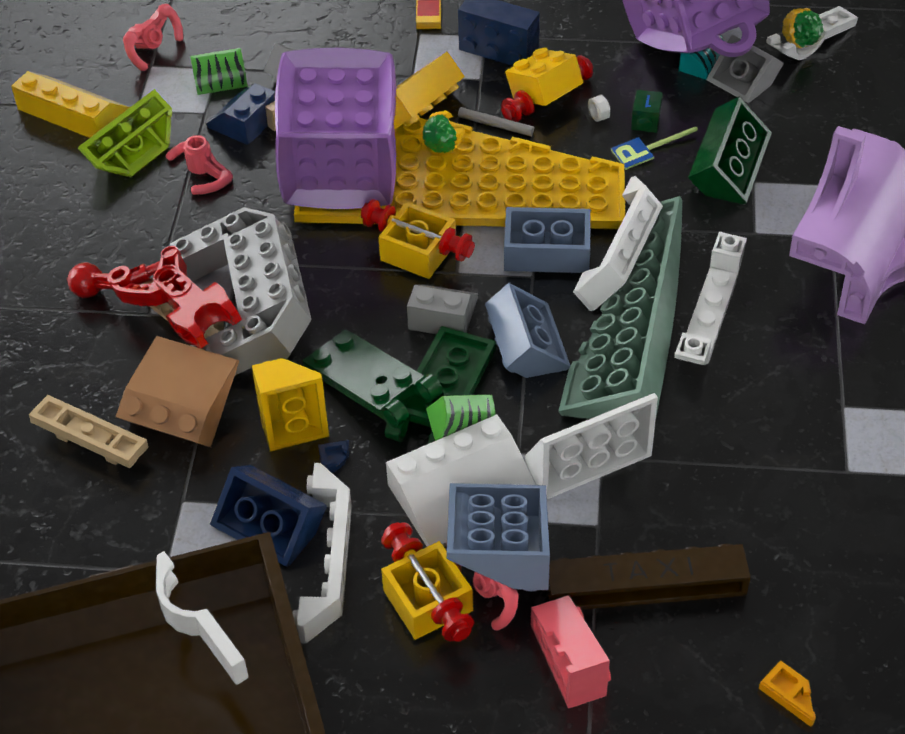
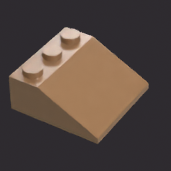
(179, 391)

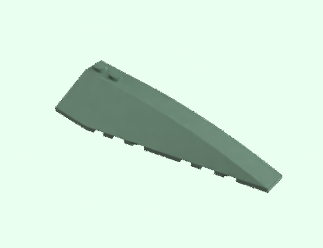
(633, 335)

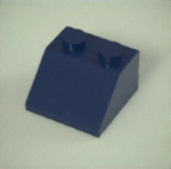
(244, 115)

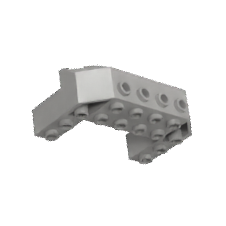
(263, 280)

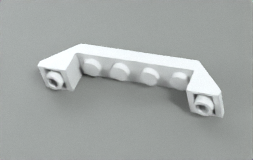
(602, 282)
(710, 310)
(320, 612)

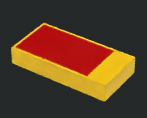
(428, 14)

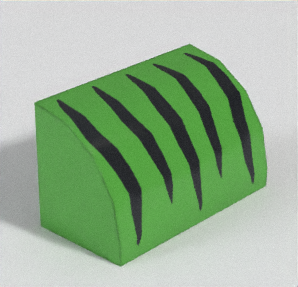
(219, 71)
(458, 412)

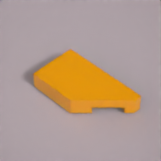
(790, 691)

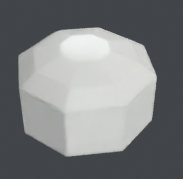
(599, 108)

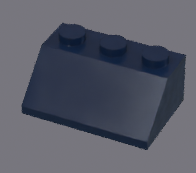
(262, 504)

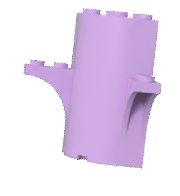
(857, 219)

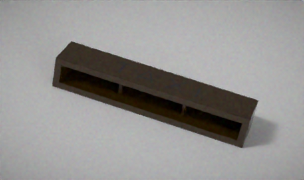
(650, 576)

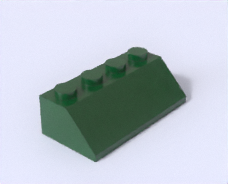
(730, 153)

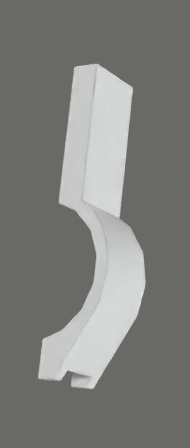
(833, 23)
(197, 622)

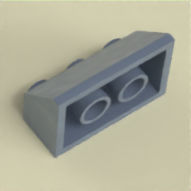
(526, 333)

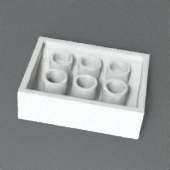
(594, 447)
(470, 456)

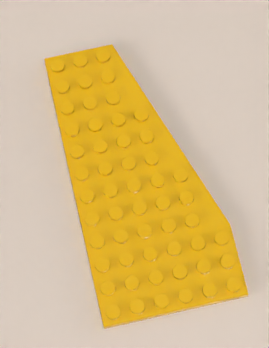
(488, 176)

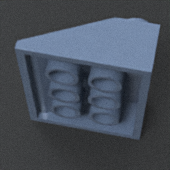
(500, 532)

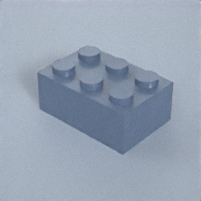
(547, 240)

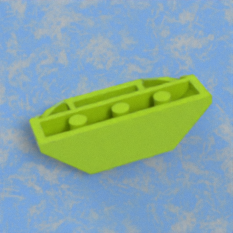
(132, 137)

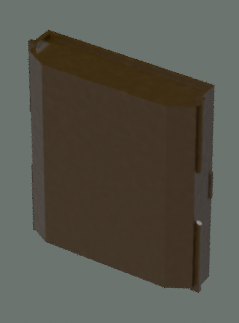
(109, 663)

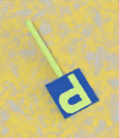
(635, 152)

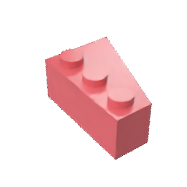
(571, 651)

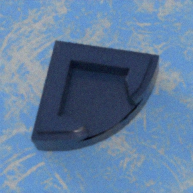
(334, 454)

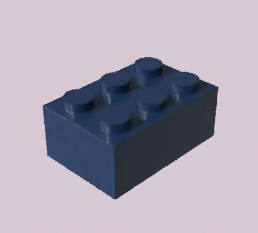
(498, 30)

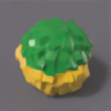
(802, 27)
(442, 134)

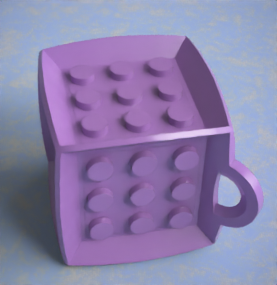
(696, 24)
(335, 127)

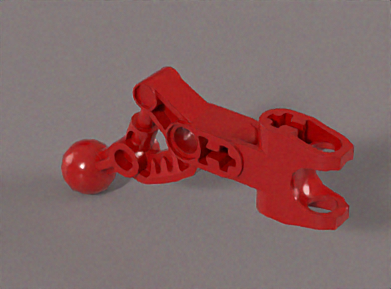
(193, 308)

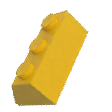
(290, 403)

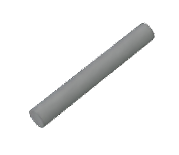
(496, 121)

